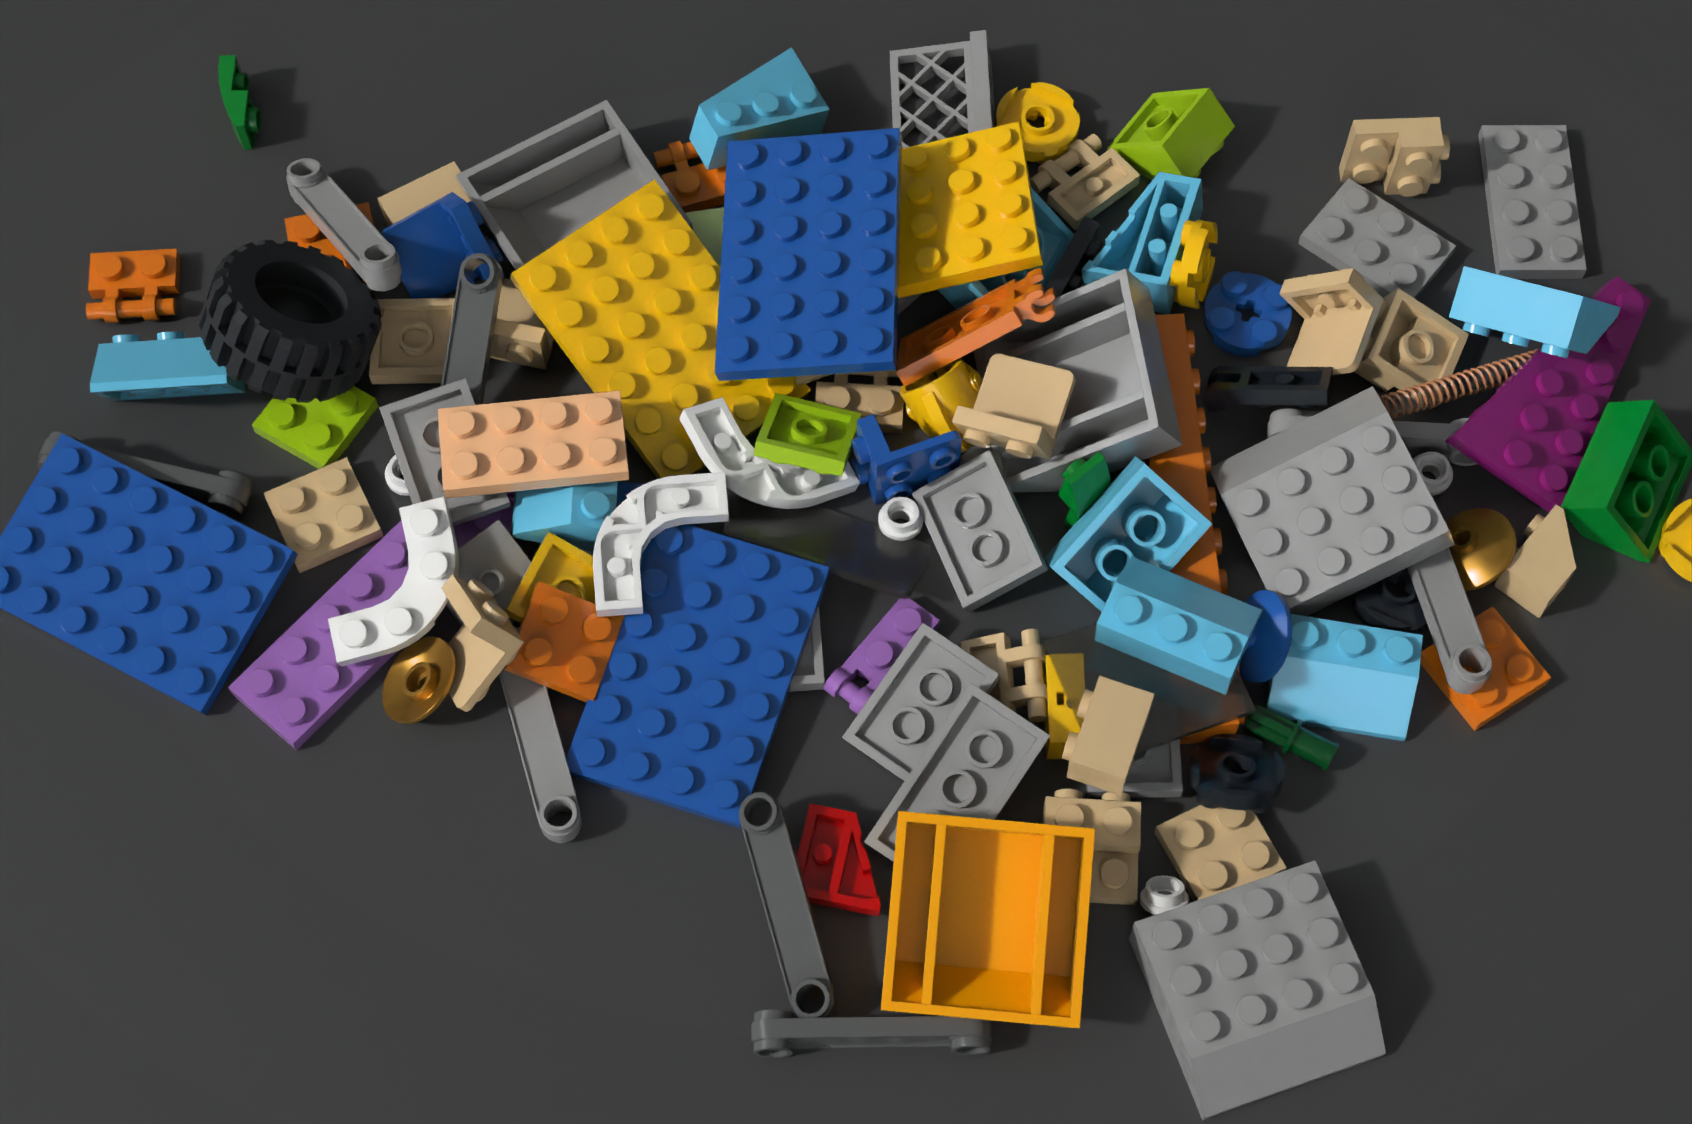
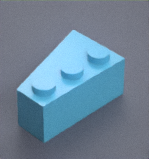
(764, 104)
(1151, 237)

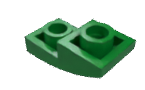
(235, 94)
(1083, 485)

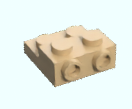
(1395, 151)
(1410, 346)
(1115, 841)

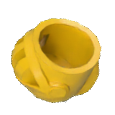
(935, 400)

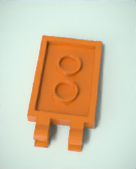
(973, 326)

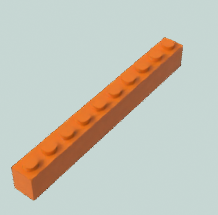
(1186, 471)

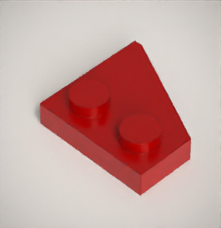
(836, 861)

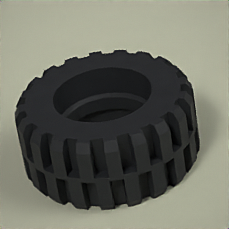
(290, 321)

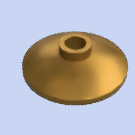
(1489, 546)
(418, 680)

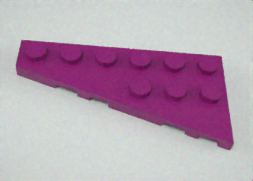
(1550, 407)

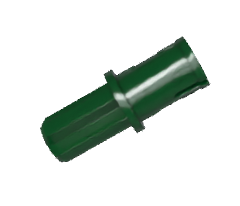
(1291, 736)

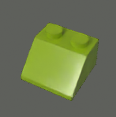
(1174, 133)

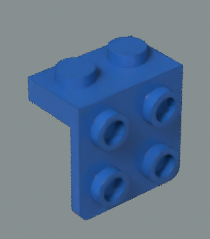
(436, 243)
(903, 470)

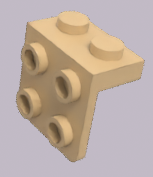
(1337, 317)
(519, 332)
(1017, 407)
(482, 643)

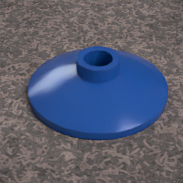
(1270, 638)

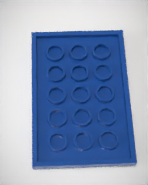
(810, 255)
(137, 573)
(699, 673)

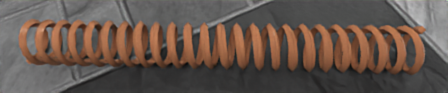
(1448, 379)

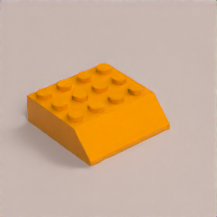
(988, 919)

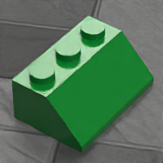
(1629, 479)

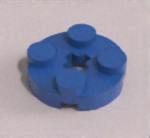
(1252, 292)

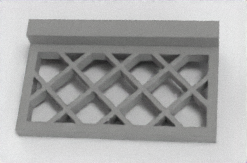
(978, 87)

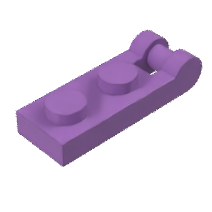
(878, 653)

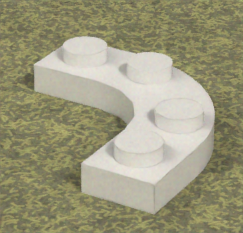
(752, 477)
(640, 518)
(419, 600)

